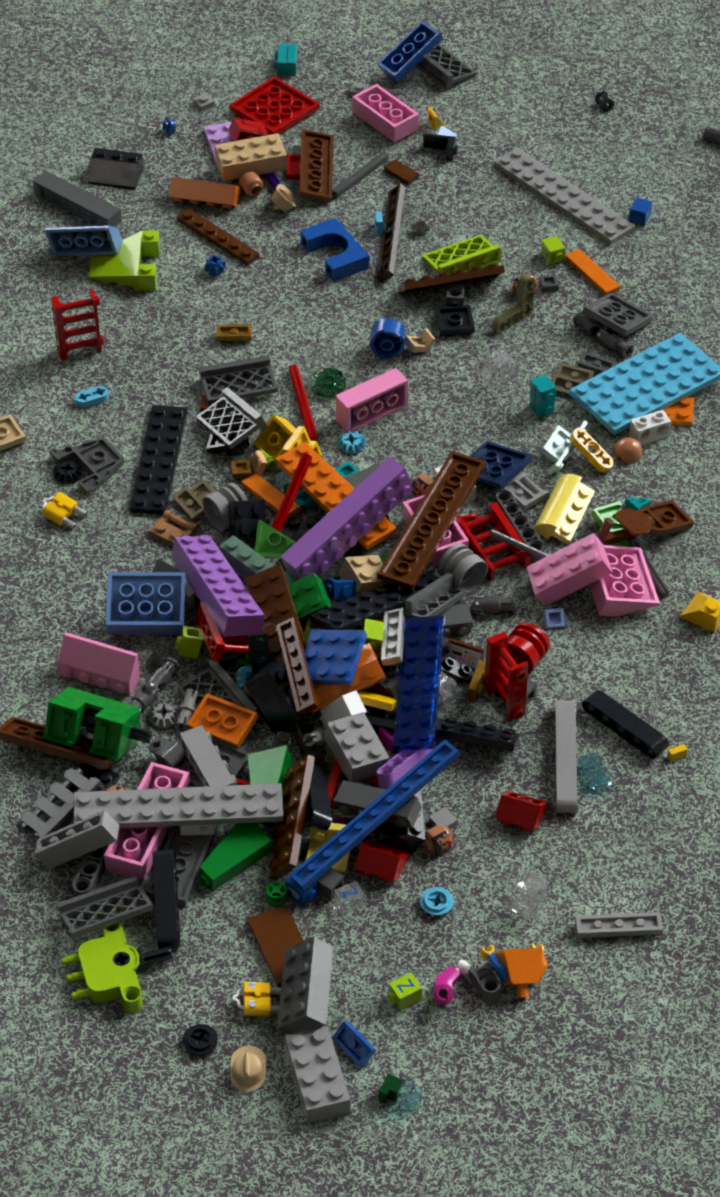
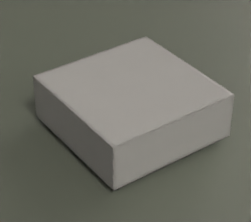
(443, 817)

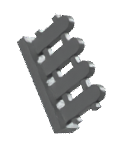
(58, 816)

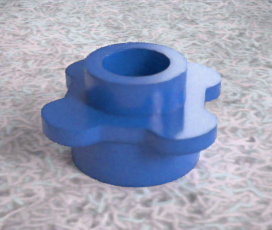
(169, 126)

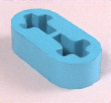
(91, 397)

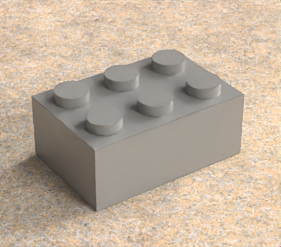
(356, 746)

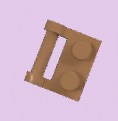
(166, 532)

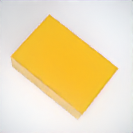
(677, 752)

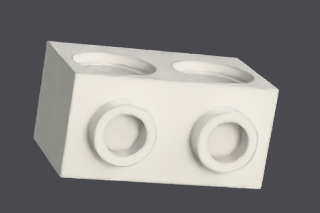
(650, 427)

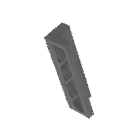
(434, 598)

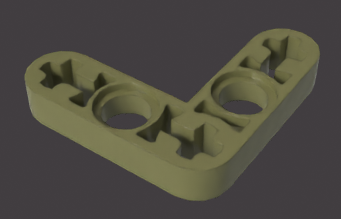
(521, 310)

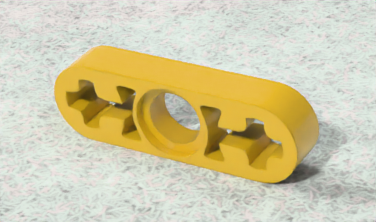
(599, 451)

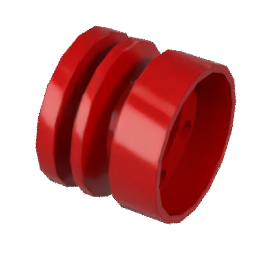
(528, 644)

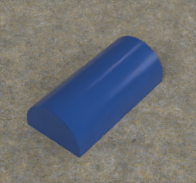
(410, 51)

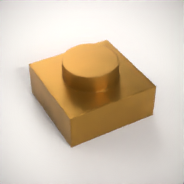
(241, 469)

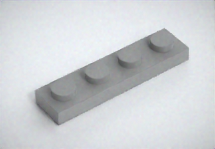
(393, 637)
(618, 925)

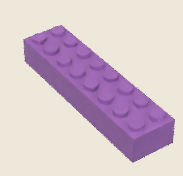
(348, 521)
(217, 585)

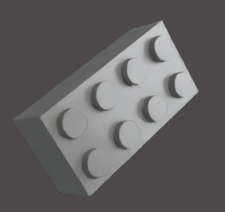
(317, 1074)

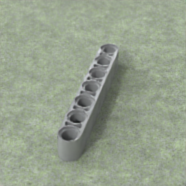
(565, 757)

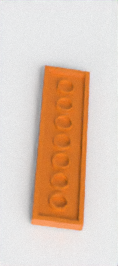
(329, 489)

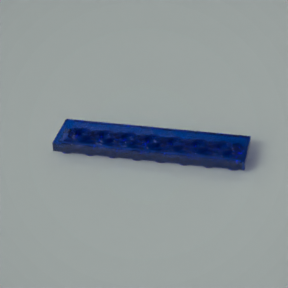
(419, 683)

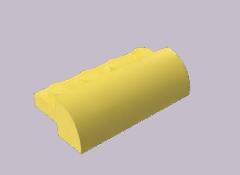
(564, 508)

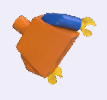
(517, 966)

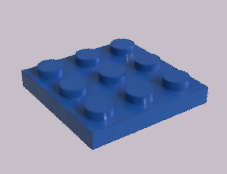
(334, 655)

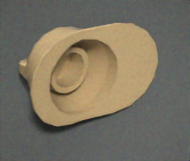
(283, 198)
(248, 1068)

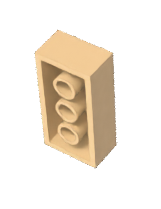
(255, 155)

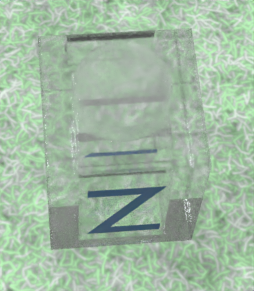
(349, 899)

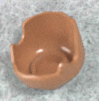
(628, 450)

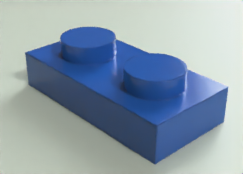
(354, 1044)

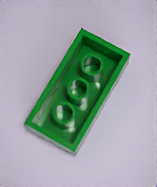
(309, 597)

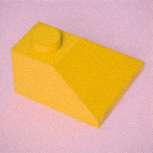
(275, 436)
(703, 612)

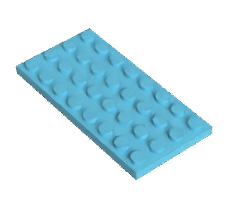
(647, 383)

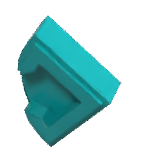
(637, 503)

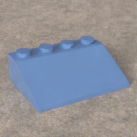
(146, 603)

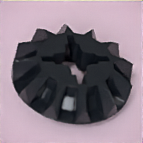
(72, 475)
(196, 1033)

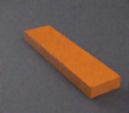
(592, 272)
(265, 491)

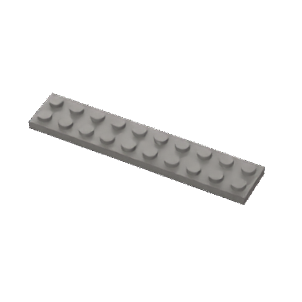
(564, 196)
(184, 805)

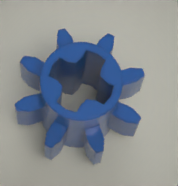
(215, 265)

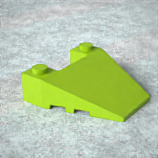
(126, 266)

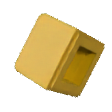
(433, 119)

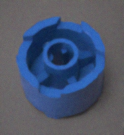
(387, 338)

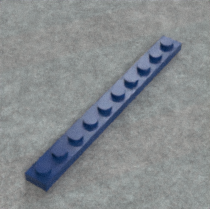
(374, 815)

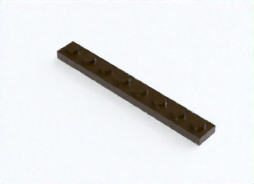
(391, 233)

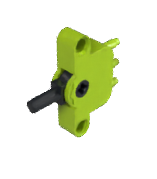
(113, 968)

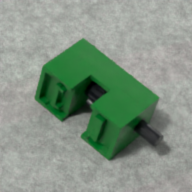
(112, 722)

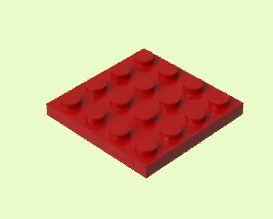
(274, 105)

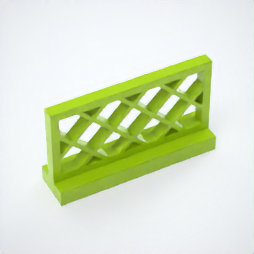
(484, 256)

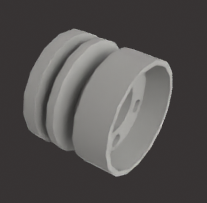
(216, 505)
(467, 567)

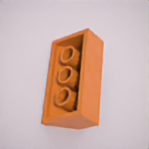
(204, 191)
(367, 675)

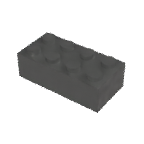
(305, 986)

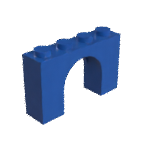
(334, 234)

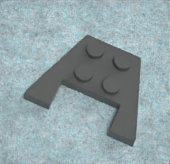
(96, 456)

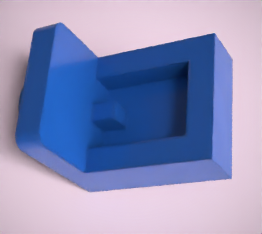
(340, 589)

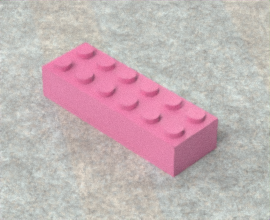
(135, 846)

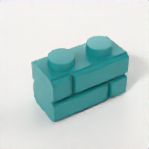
(286, 59)
(542, 396)

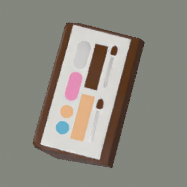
(466, 653)

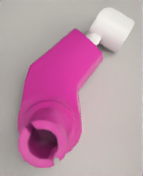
(444, 982)

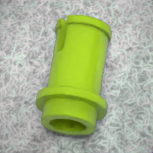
(270, 459)

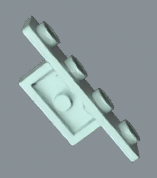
(558, 447)

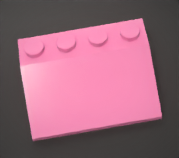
(627, 587)

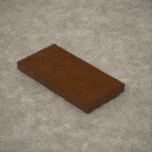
(274, 934)

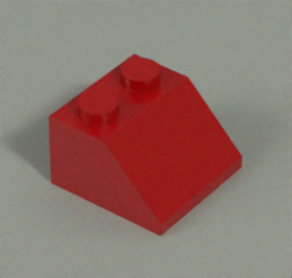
(520, 810)
(381, 861)

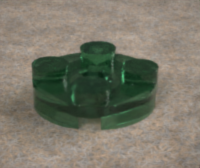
(320, 380)

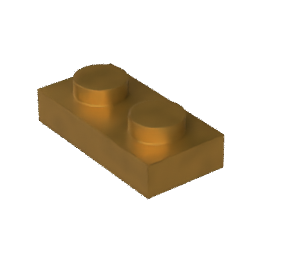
(234, 333)
(476, 688)

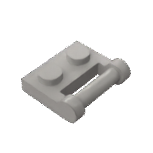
(522, 494)

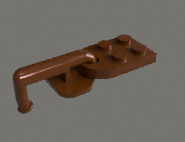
(652, 520)

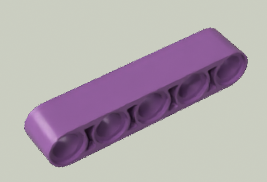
(399, 766)

